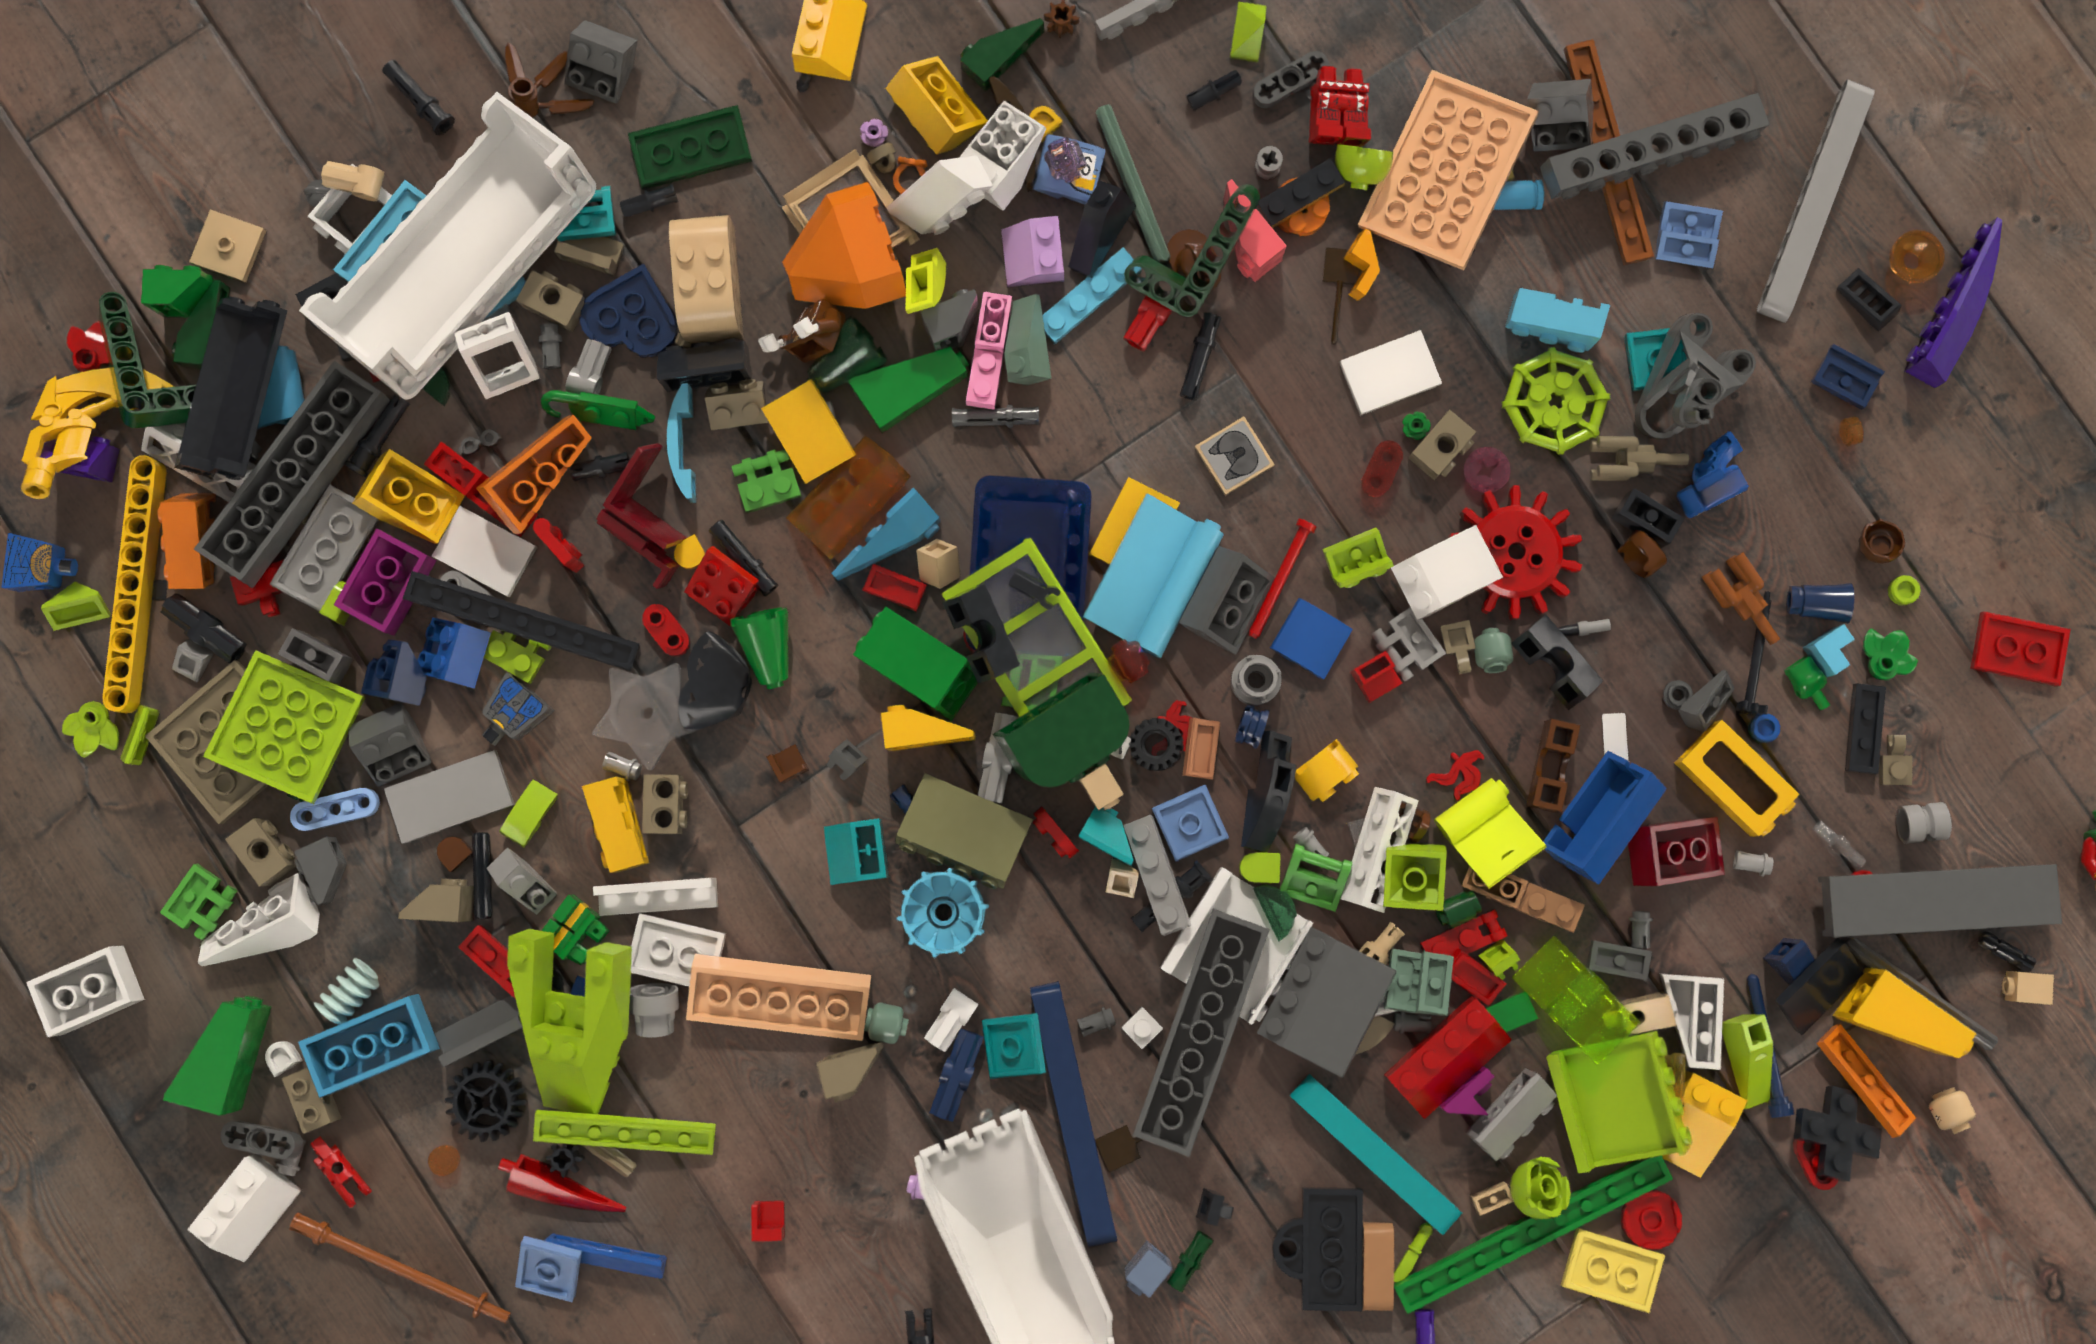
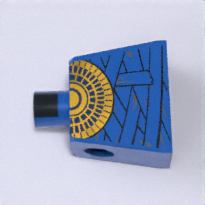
(35, 565)

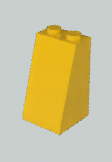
(1899, 1012)

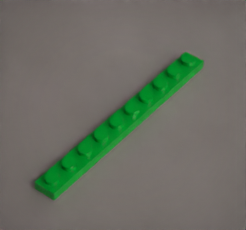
(1530, 1233)

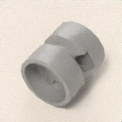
(1927, 822)

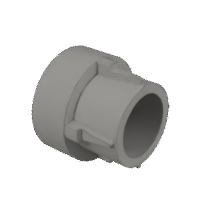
(1269, 672)
(654, 1008)

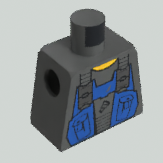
(513, 710)

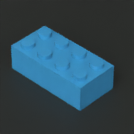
(369, 1045)

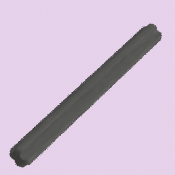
(1874, 960)

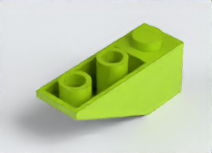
(1750, 1056)

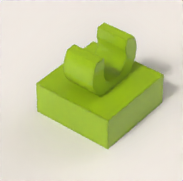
(1499, 958)

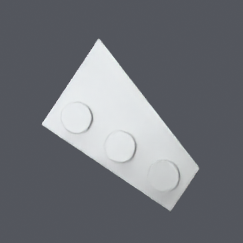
(1698, 1017)

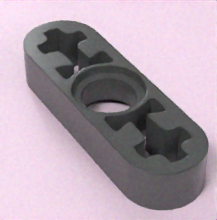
(1269, 82)
(250, 1143)

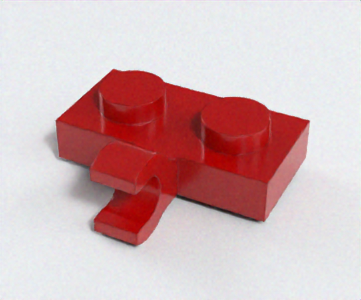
(261, 591)

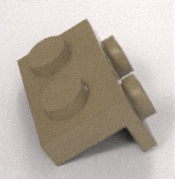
(735, 404)

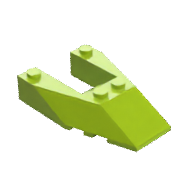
(571, 1036)

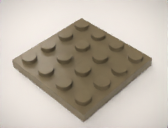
(185, 737)

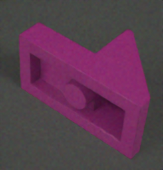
(1462, 1099)

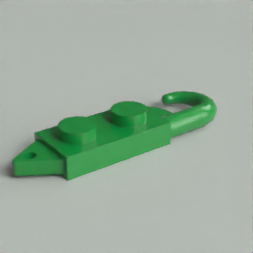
(599, 409)

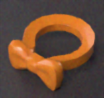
(903, 164)

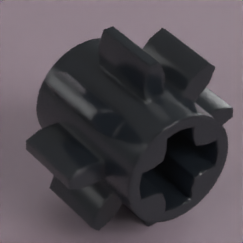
(559, 1164)

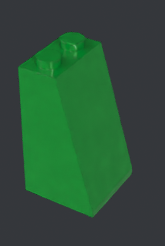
(917, 663)
(223, 1059)

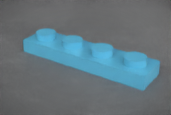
(1087, 296)

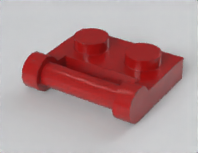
(562, 549)

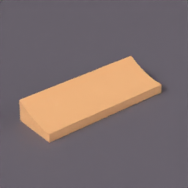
(778, 997)

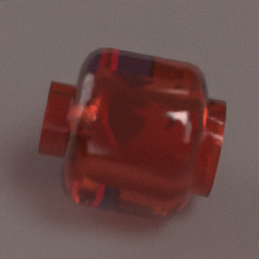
(1128, 661)

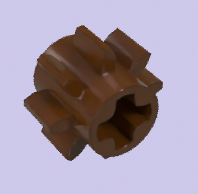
(1063, 11)

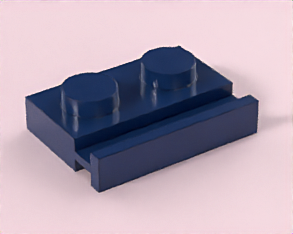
(1847, 376)

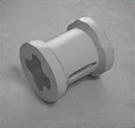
(1264, 155)

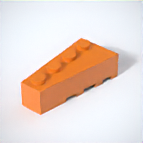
(528, 479)

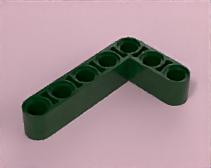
(1205, 262)
(130, 371)

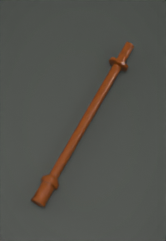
(322, 1233)

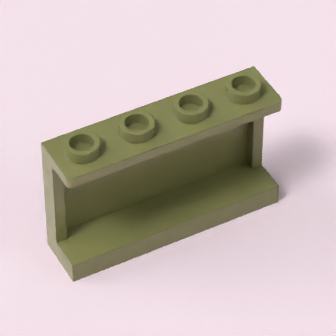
(963, 832)

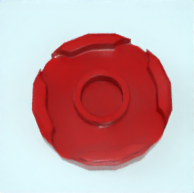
(1651, 1220)

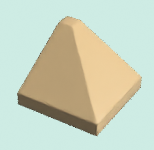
(1122, 879)

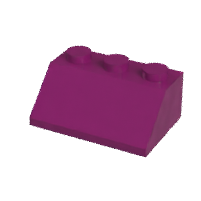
(380, 580)

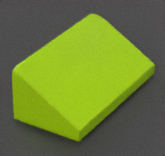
(136, 741)

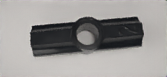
(203, 628)

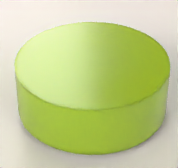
(1904, 590)

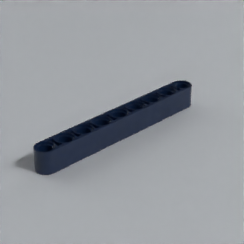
(1073, 1114)

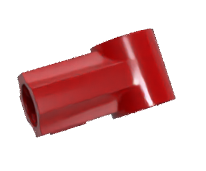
(1147, 322)

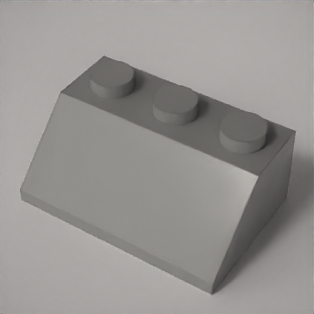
(1512, 1114)

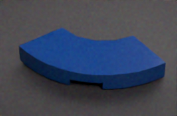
(1715, 461)

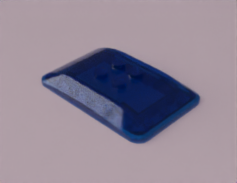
(1047, 511)

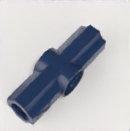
(956, 1075)

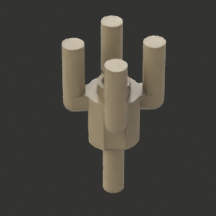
(1630, 458)

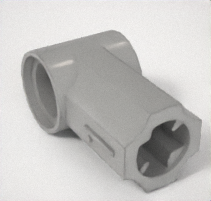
(588, 372)

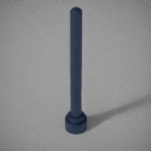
(1779, 1102)

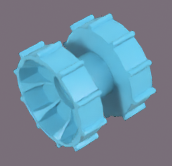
(920, 912)

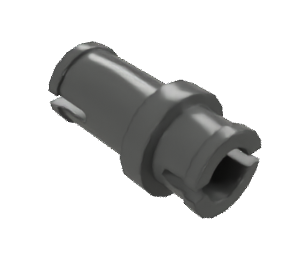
(550, 345)

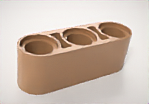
(1378, 1266)

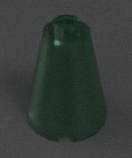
(851, 357)

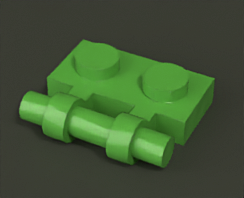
(769, 489)
(192, 895)

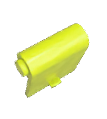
(1487, 830)

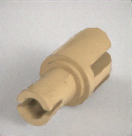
(1383, 944)

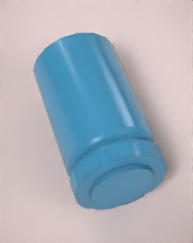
(1521, 195)

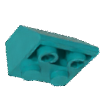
(856, 851)

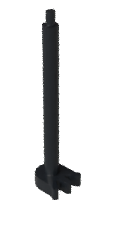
(1748, 706)

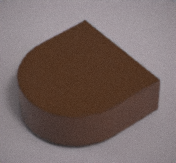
(453, 852)

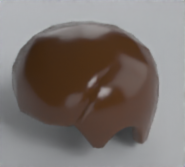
(1881, 541)

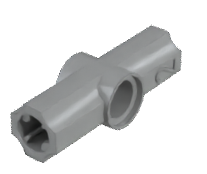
(995, 764)

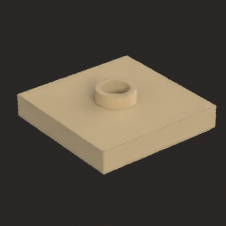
(227, 246)

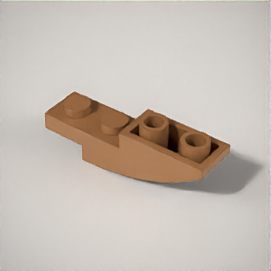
(1529, 899)

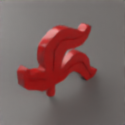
(1178, 721)
(1470, 773)

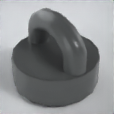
(315, 192)

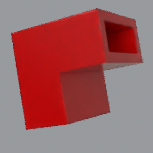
(1376, 676)

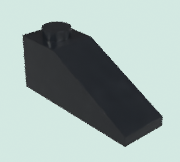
(1099, 227)

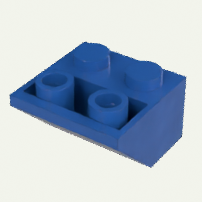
(453, 652)

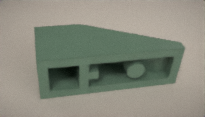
(1026, 343)

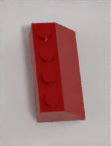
(1448, 1056)

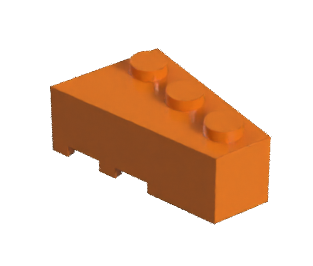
(183, 525)

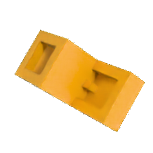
(1363, 256)

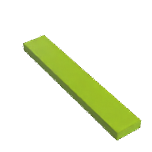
(624, 1132)

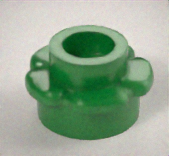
(1412, 432)

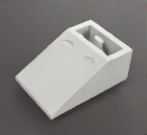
(1006, 151)

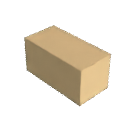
(1491, 1198)

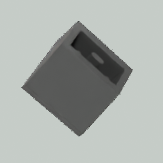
(599, 61)
(1563, 114)
(951, 320)
(388, 744)

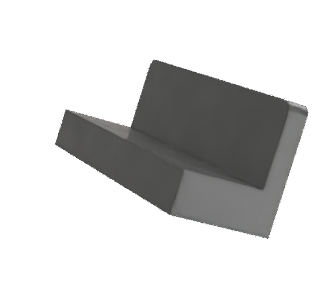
(478, 1030)

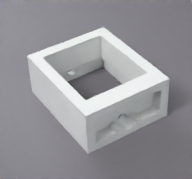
(328, 207)
(501, 331)

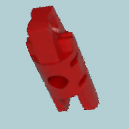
(332, 1157)

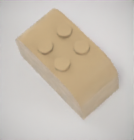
(705, 279)

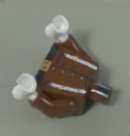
(812, 334)

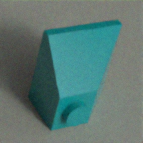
(1107, 834)

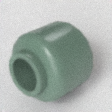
(1493, 650)
(886, 1023)

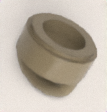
(880, 154)

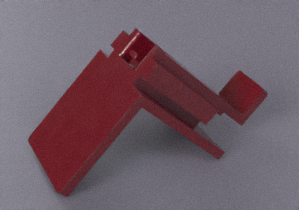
(635, 523)

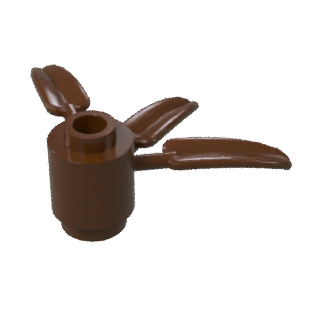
(524, 93)

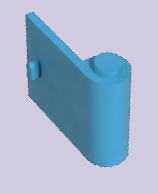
(284, 390)

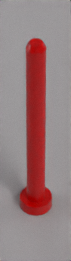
(1280, 579)

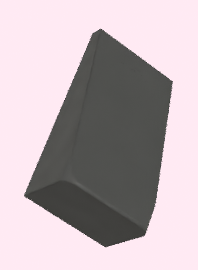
(1705, 704)

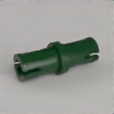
(1190, 1261)

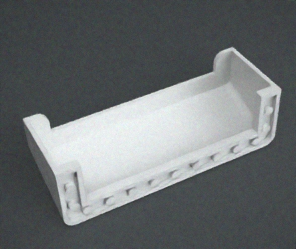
(457, 250)

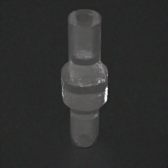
(1839, 844)

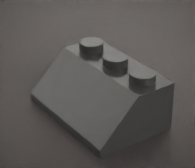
(1227, 599)

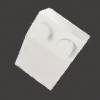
(1446, 572)

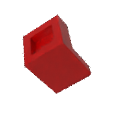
(768, 1220)

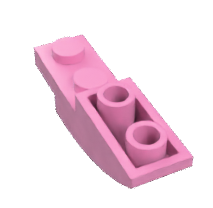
(989, 350)

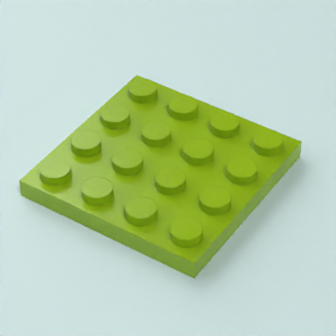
(284, 727)

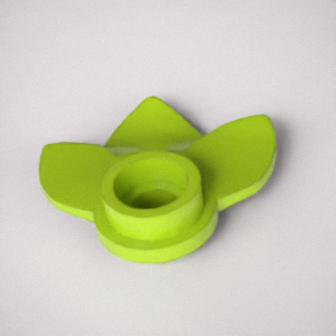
(90, 733)

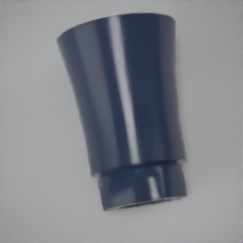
(1822, 601)

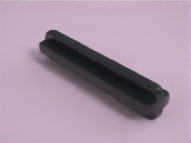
(481, 876)

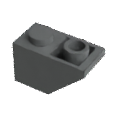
(323, 868)

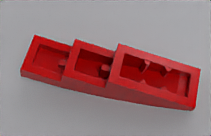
(463, 477)

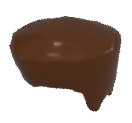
(1642, 554)

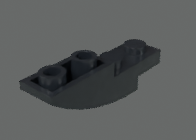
(1270, 798)

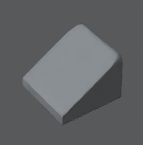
(192, 660)

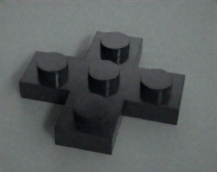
(1837, 1133)

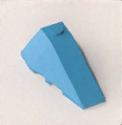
(906, 525)

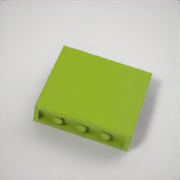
(1622, 1105)

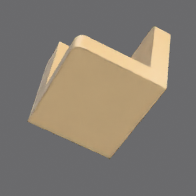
(938, 563)

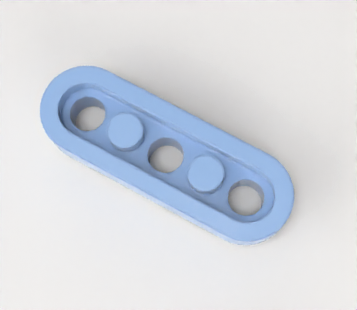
(323, 812)

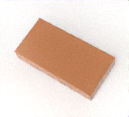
(1201, 748)

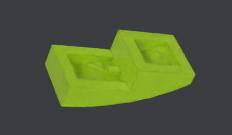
(527, 813)

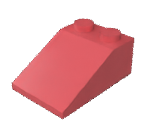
(1259, 244)

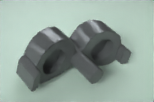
(472, 445)

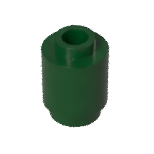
(1459, 909)

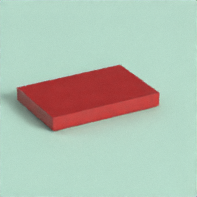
(2020, 649)

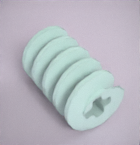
(349, 992)

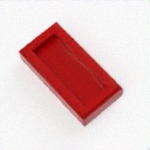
(894, 587)
(1475, 978)

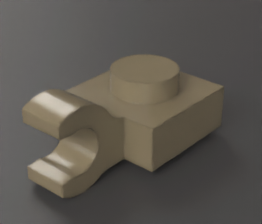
(1457, 641)
(1894, 767)

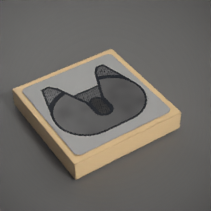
(1234, 456)

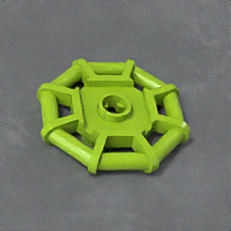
(1561, 385)

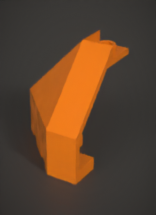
(845, 253)

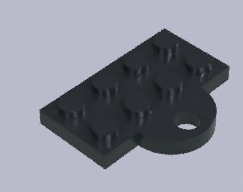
(1327, 1249)

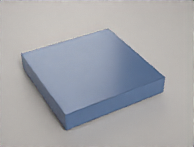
(1190, 823)
(548, 1269)

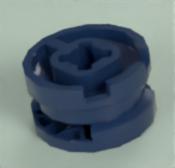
(1251, 726)

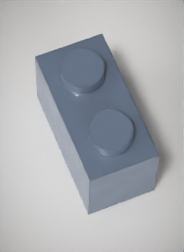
(1147, 1270)

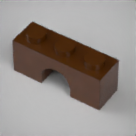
(1548, 778)

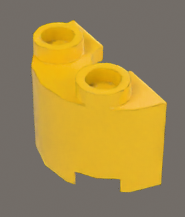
(1325, 771)

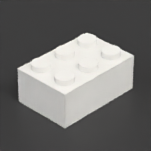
(85, 991)

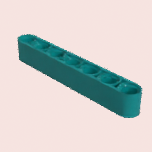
(1376, 1154)

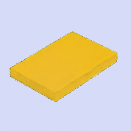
(808, 431)
(1122, 516)

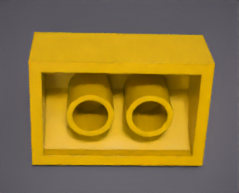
(828, 37)
(935, 104)

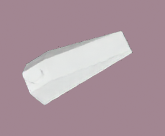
(273, 924)

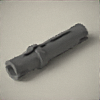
(1000, 416)

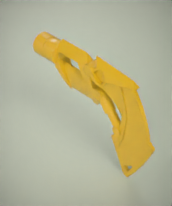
(72, 433)

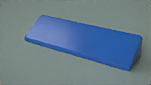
(614, 1256)

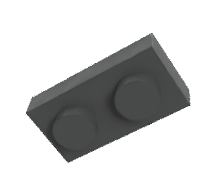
(1619, 960)

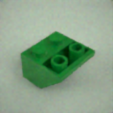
(174, 291)

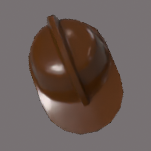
(1184, 251)

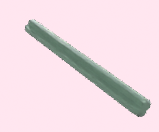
(1133, 184)

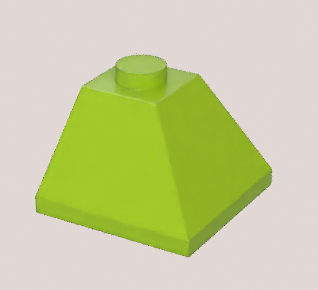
(1415, 876)

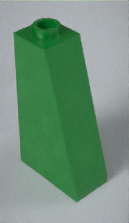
(907, 386)

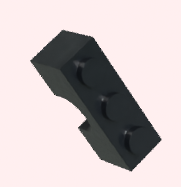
(994, 650)
(1573, 674)

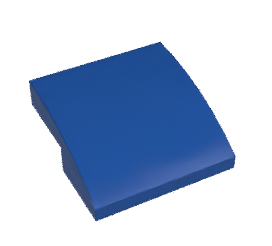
(1311, 638)

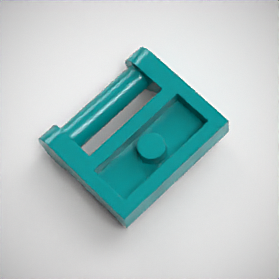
(592, 220)

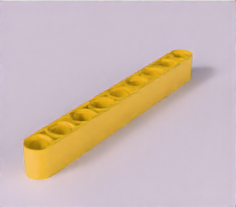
(140, 598)

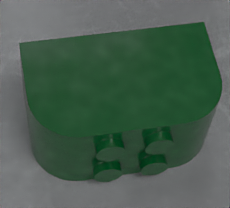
(1066, 733)

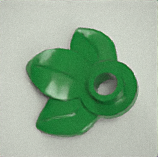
(1889, 650)

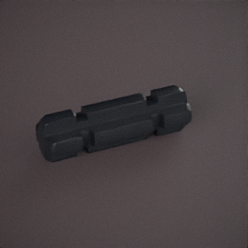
(2007, 951)

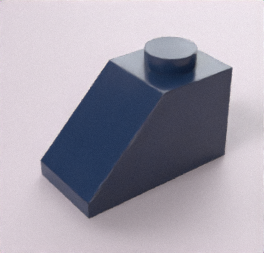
(1790, 958)

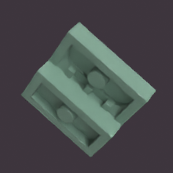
(1420, 982)

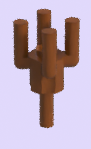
(1743, 594)

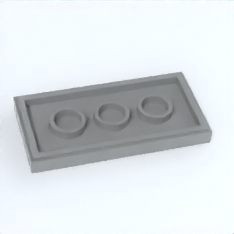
(324, 549)
(449, 796)

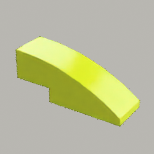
(925, 280)

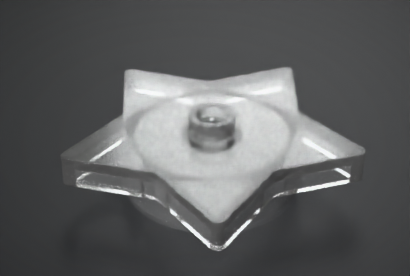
(625, 716)

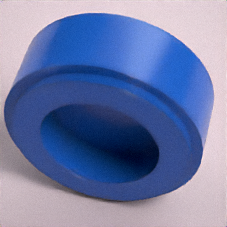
(1764, 728)

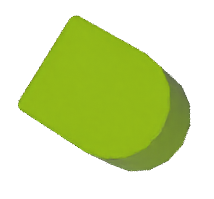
(331, 611)
(1260, 867)

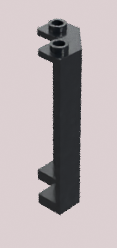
(231, 388)

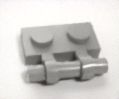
(1415, 638)

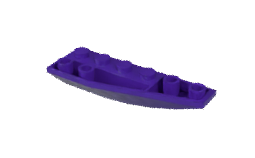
(1958, 311)

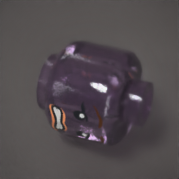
(1065, 159)

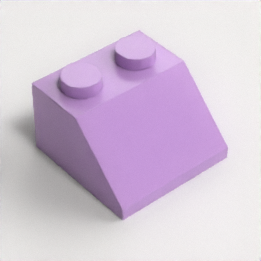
(1033, 252)

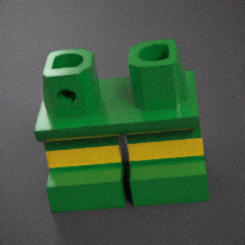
(571, 926)

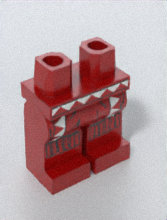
(1339, 108)

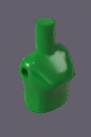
(1808, 681)

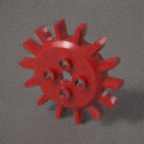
(1526, 579)

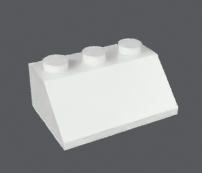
(942, 195)
(245, 1208)

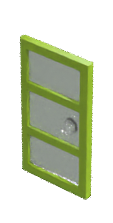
(1049, 643)

